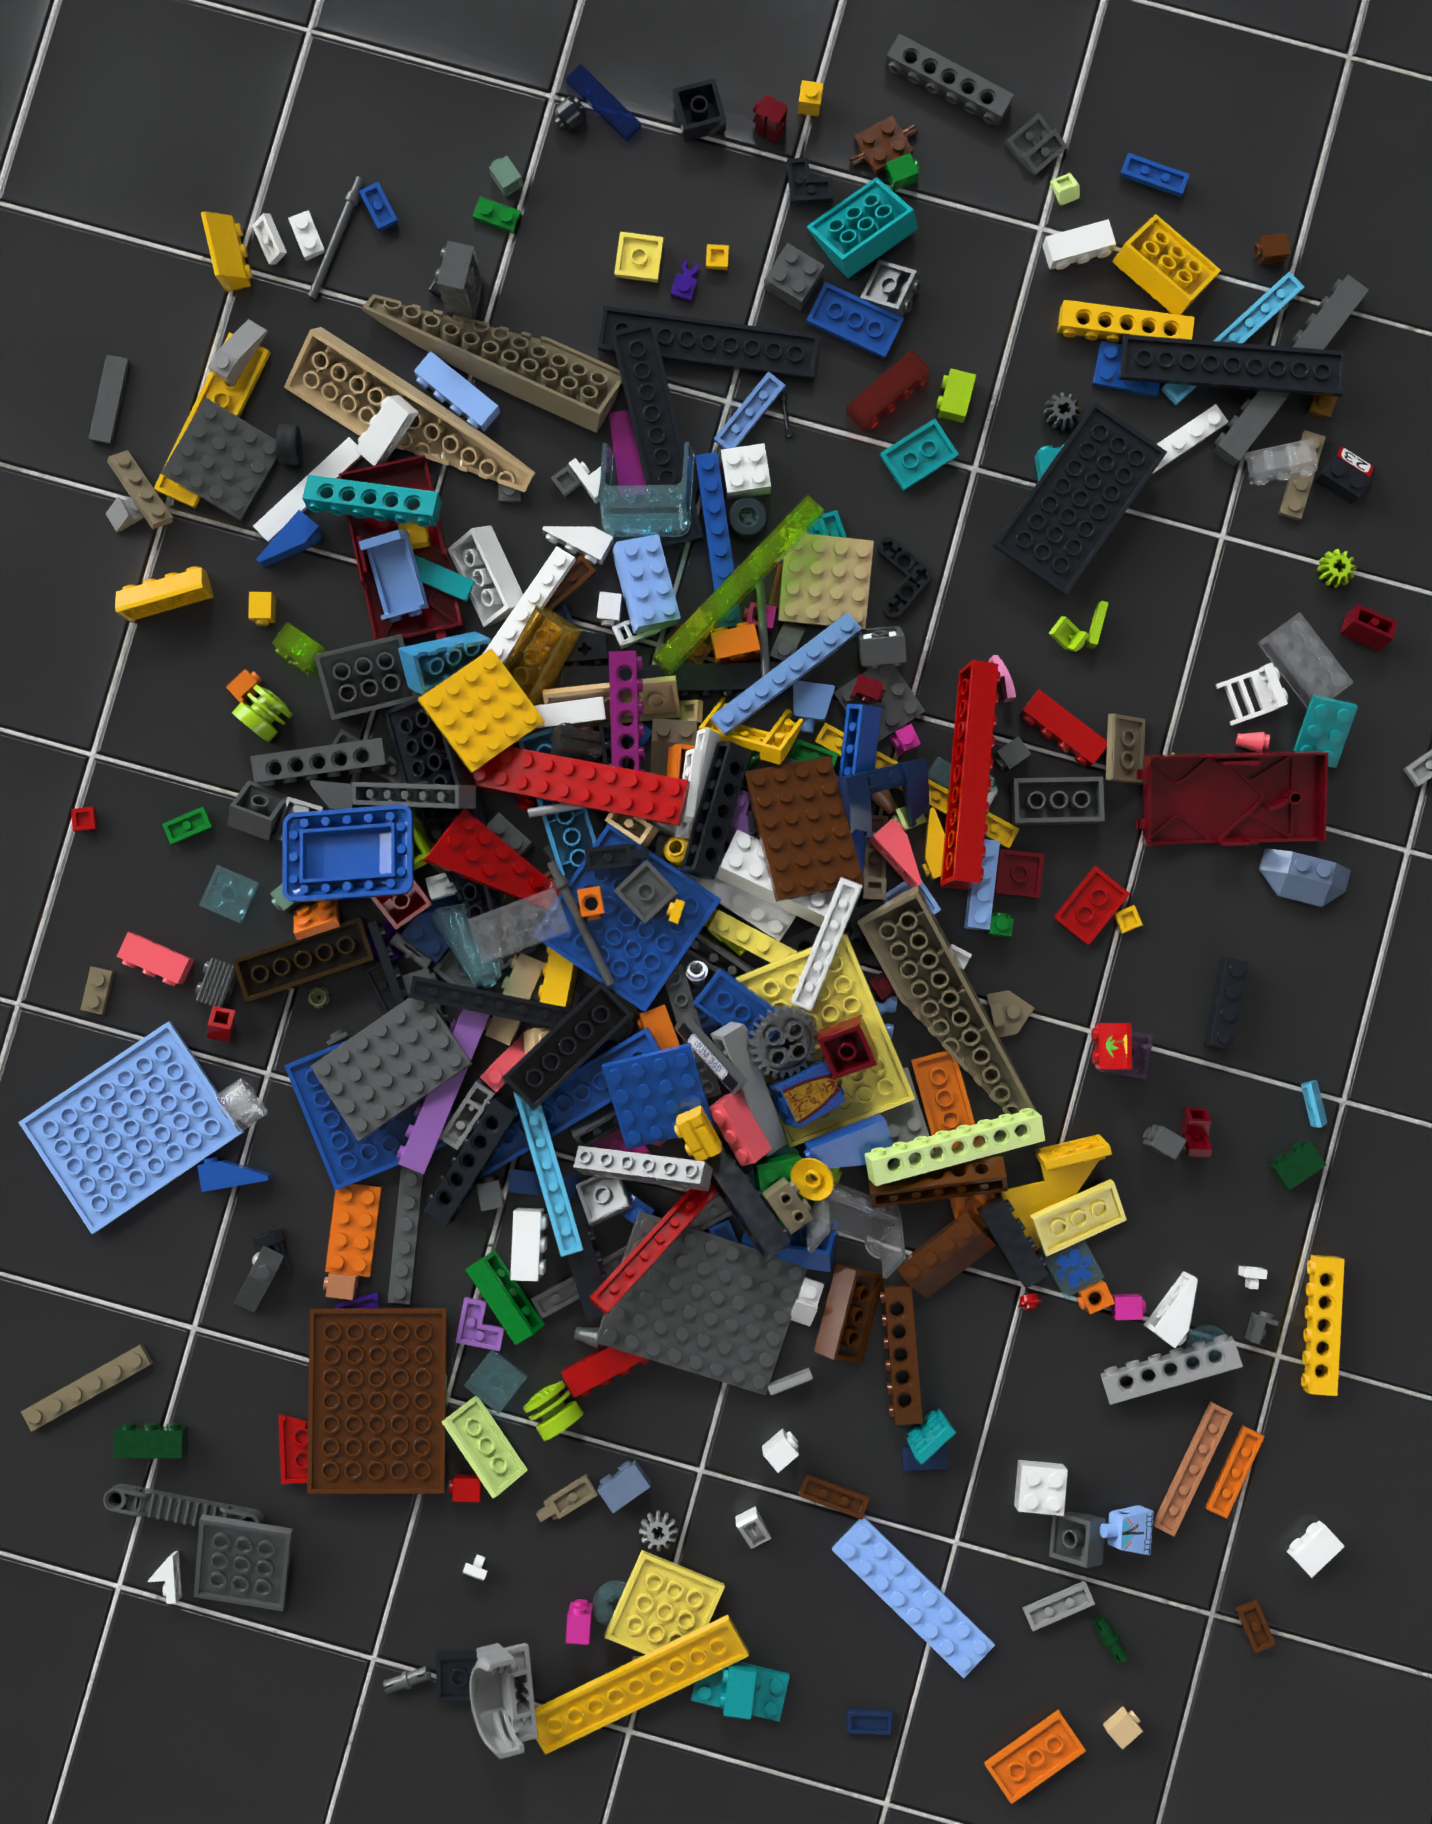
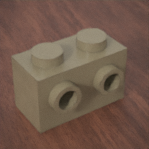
(787, 1205)

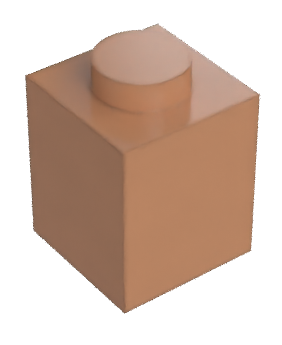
(341, 1286)

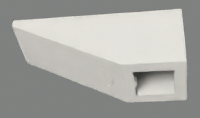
(583, 540)

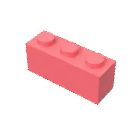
(154, 959)
(740, 1128)

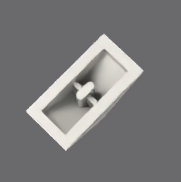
(752, 1527)

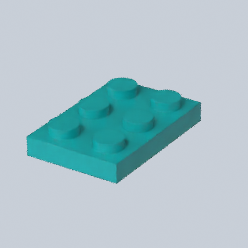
(919, 454)
(1326, 727)

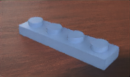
(749, 412)

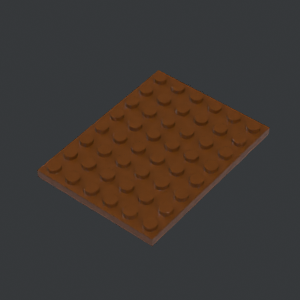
(377, 1401)

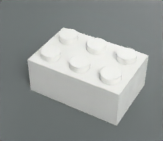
(528, 1244)

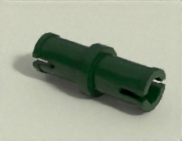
(1110, 1639)

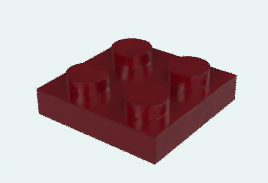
(1019, 873)

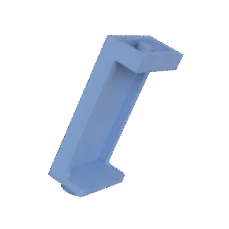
(396, 575)

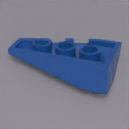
(798, 1253)

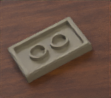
(1124, 748)

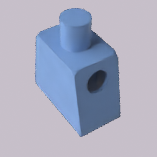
(810, 703)

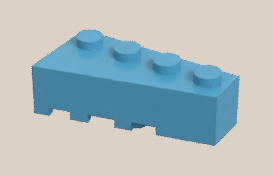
(436, 660)

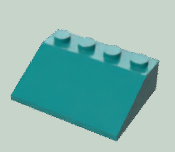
(863, 227)

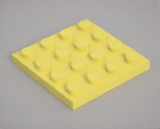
(662, 1604)

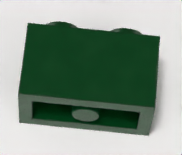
(1297, 1164)

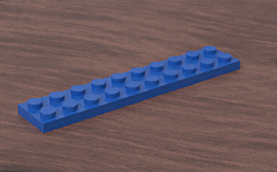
(573, 1100)

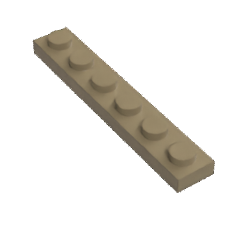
(86, 1387)

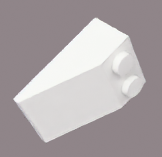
(1174, 1312)

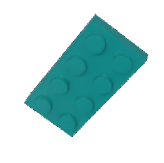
(930, 1436)
(768, 1691)

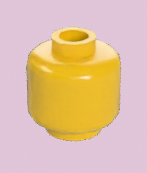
(675, 850)

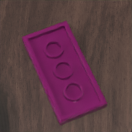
(625, 449)

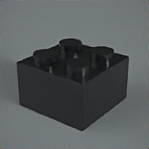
(699, 109)

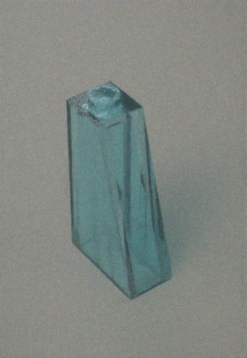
(456, 931)

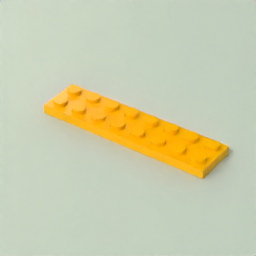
(228, 397)

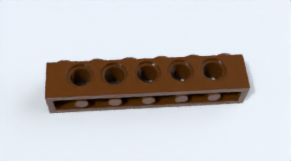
(955, 1181)
(912, 1411)

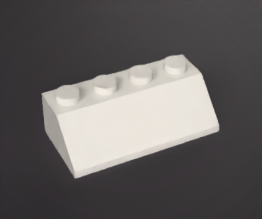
(483, 560)

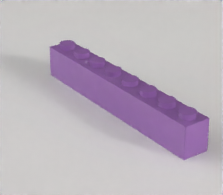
(437, 1105)

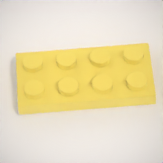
(1078, 1217)

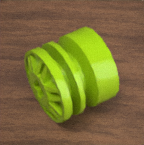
(262, 713)
(552, 1409)

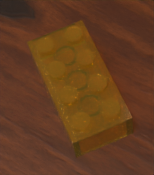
(541, 652)

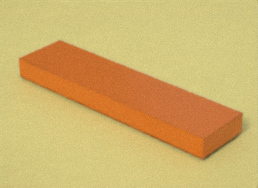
(1234, 1471)

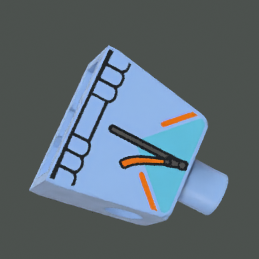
(1129, 1529)

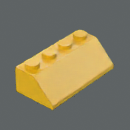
(163, 594)

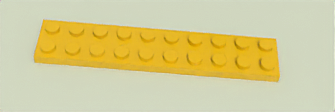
(638, 1683)

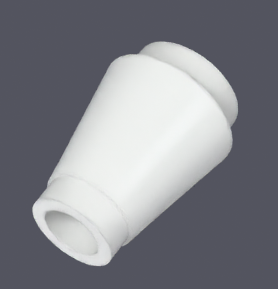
(696, 973)

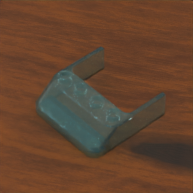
(645, 508)

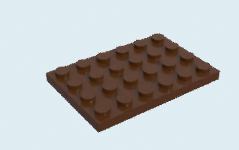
(802, 828)

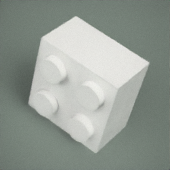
(745, 471)
(1040, 1487)

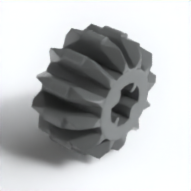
(1070, 415)

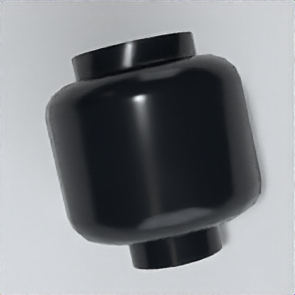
(570, 113)

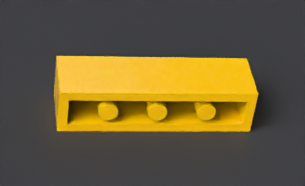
(558, 980)

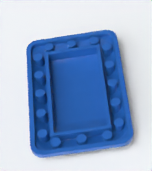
(348, 853)

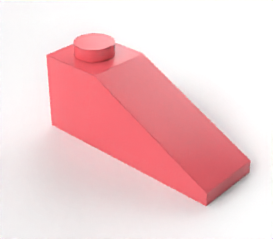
(896, 850)
(503, 1064)

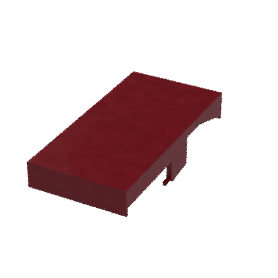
(444, 610)
(1234, 798)

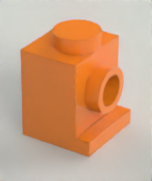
(243, 685)

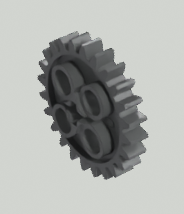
(783, 1041)

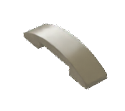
(874, 866)

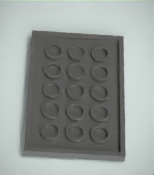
(390, 1066)

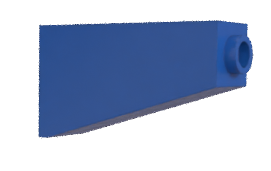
(850, 1143)

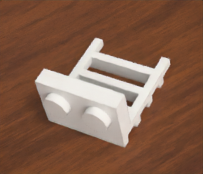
(1266, 689)

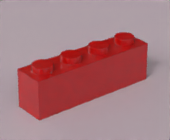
(1064, 728)
(599, 1369)

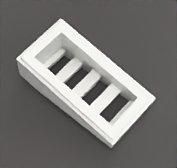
(631, 639)

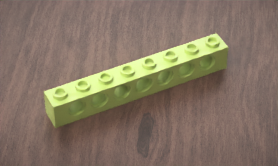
(923, 1162)

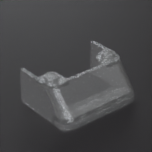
(853, 1215)

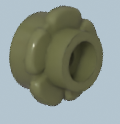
(318, 1003)

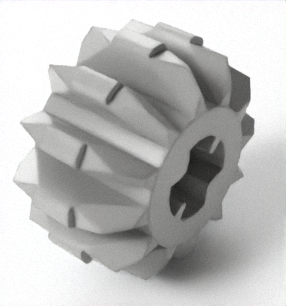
(655, 1522)

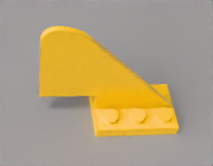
(1064, 1172)

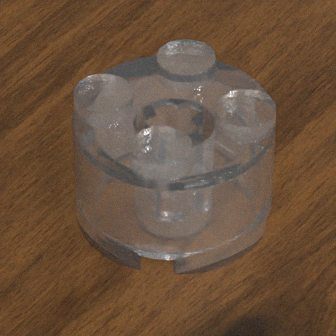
(241, 1104)

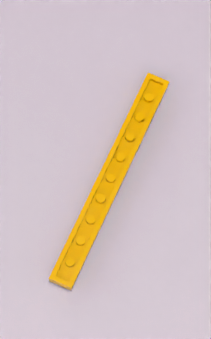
(998, 829)

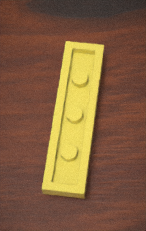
(749, 938)

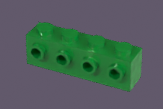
(503, 1297)

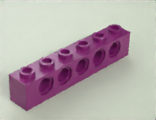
(617, 662)

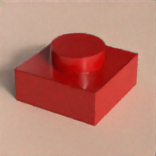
(84, 819)

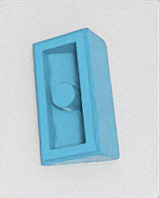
(1314, 1103)

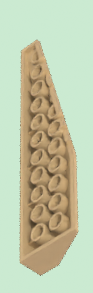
(353, 387)

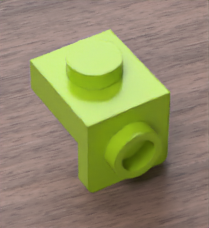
(1068, 635)

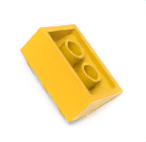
(227, 250)

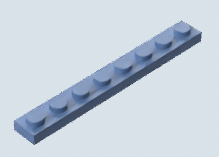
(786, 674)

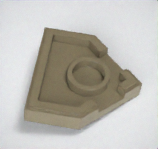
(1007, 1012)

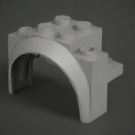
(502, 1688)

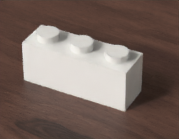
(1079, 245)
(386, 430)

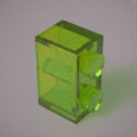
(298, 646)

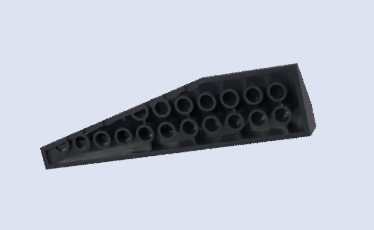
(429, 759)

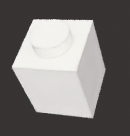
(609, 608)

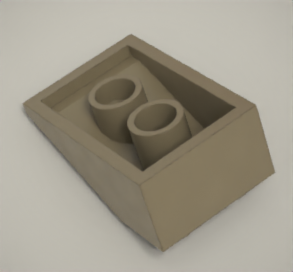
(666, 734)

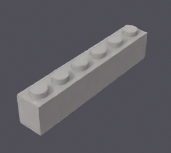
(733, 1044)

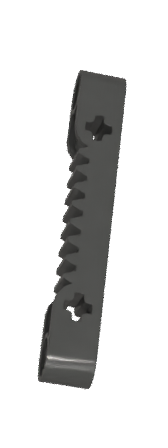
(172, 1506)

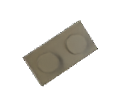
(97, 990)

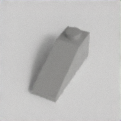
(237, 352)
(467, 1113)

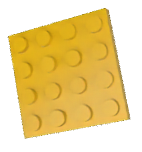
(481, 710)

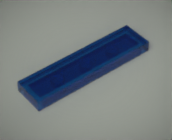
(603, 102)

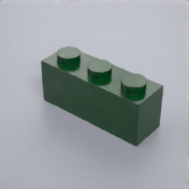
(150, 1441)

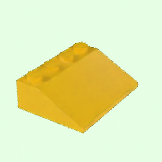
(1166, 265)

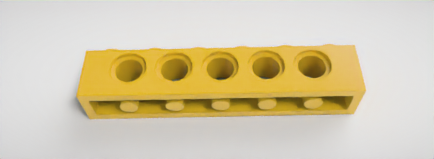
(1114, 316)
(1332, 1313)

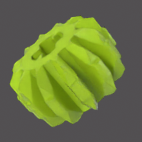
(1342, 563)

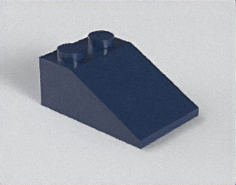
(425, 934)

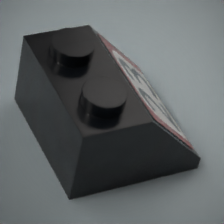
(1346, 474)

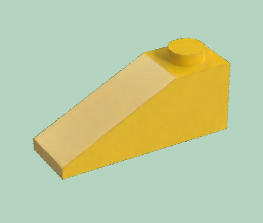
(933, 846)

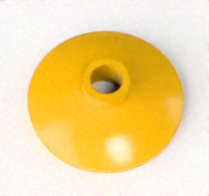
(808, 1185)

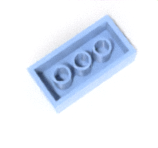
(646, 584)

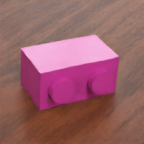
(579, 1622)

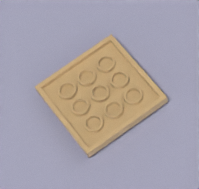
(825, 580)

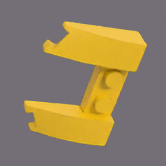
(771, 745)

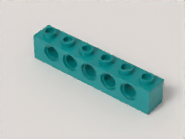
(319, 488)

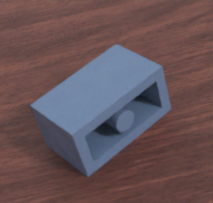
(623, 1485)

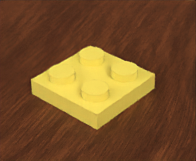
(639, 257)

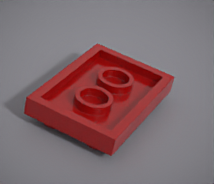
(1091, 905)

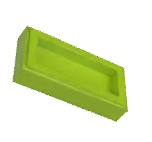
(1096, 625)

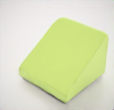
(1065, 189)

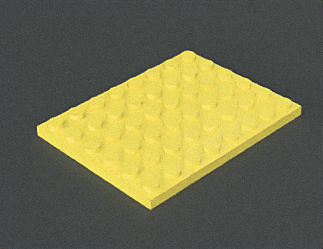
(840, 998)

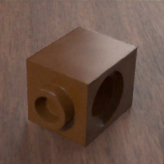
(1272, 248)

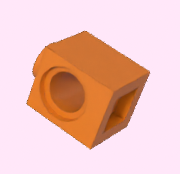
(583, 895)
(1105, 1297)

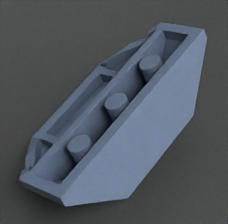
(1303, 876)

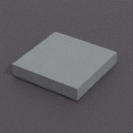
(602, 1198)

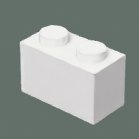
(781, 1449)
(1315, 1548)

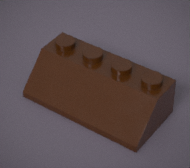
(946, 1254)
(848, 1313)

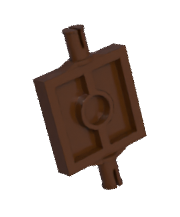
(882, 144)

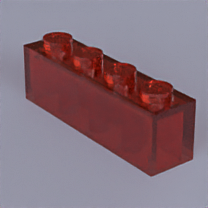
(888, 390)

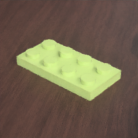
(484, 1446)

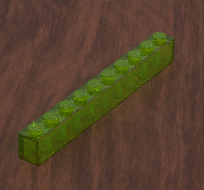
(738, 585)

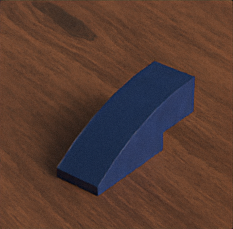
(528, 1183)

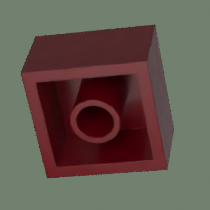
(847, 1047)

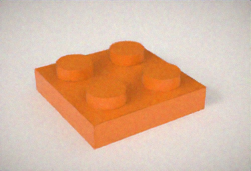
(316, 919)

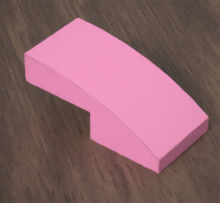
(1006, 682)

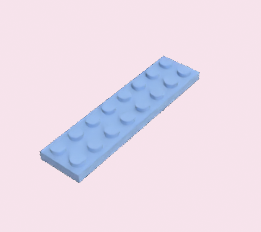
(913, 1596)

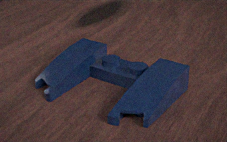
(858, 786)

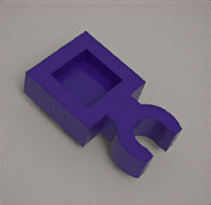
(685, 284)

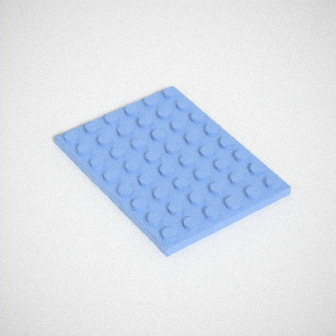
(130, 1127)

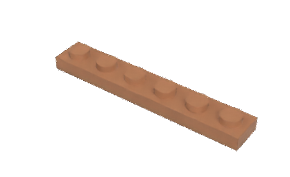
(1192, 1468)

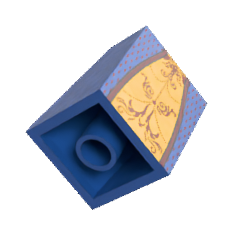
(806, 1094)

